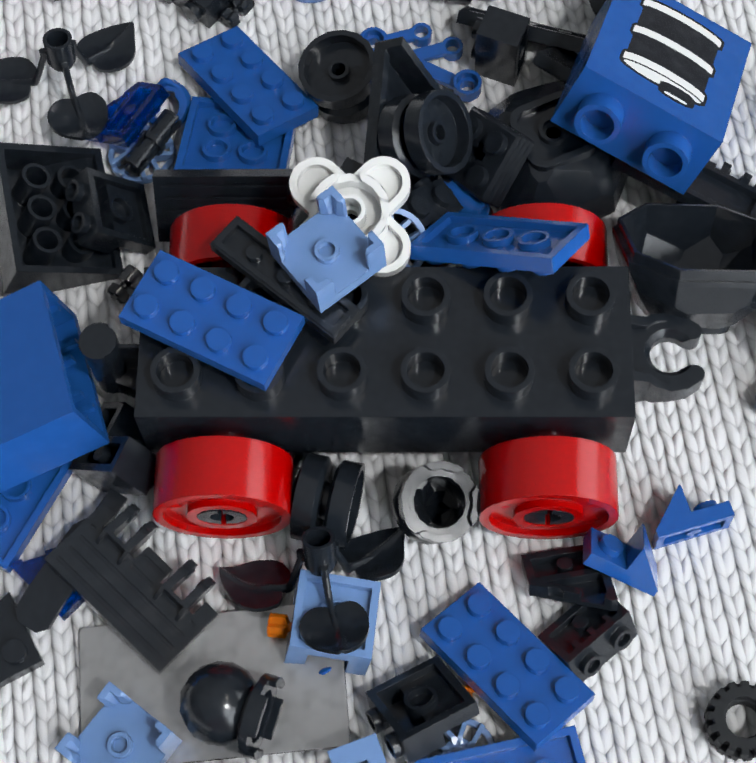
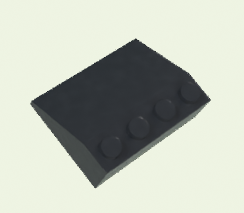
(37, 220)

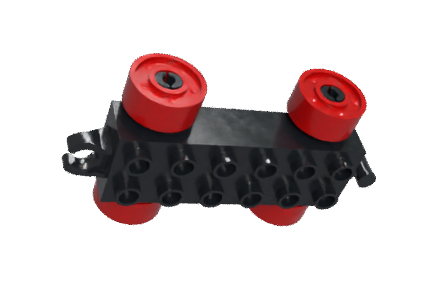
(436, 363)

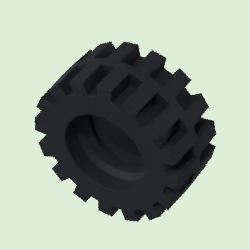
(716, 725)

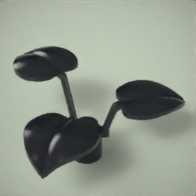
(79, 116)
(328, 629)

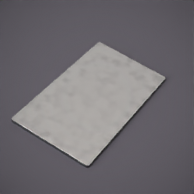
(313, 704)

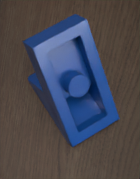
(681, 524)
(627, 562)

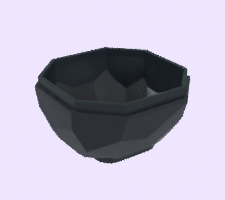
(558, 168)
(690, 262)

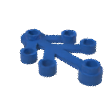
(457, 81)

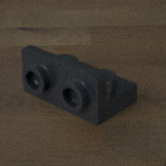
(589, 637)

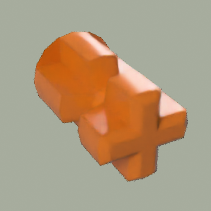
(278, 625)

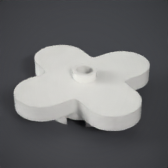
(369, 193)

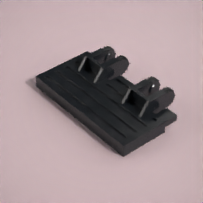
(709, 187)
(188, 189)
(129, 589)

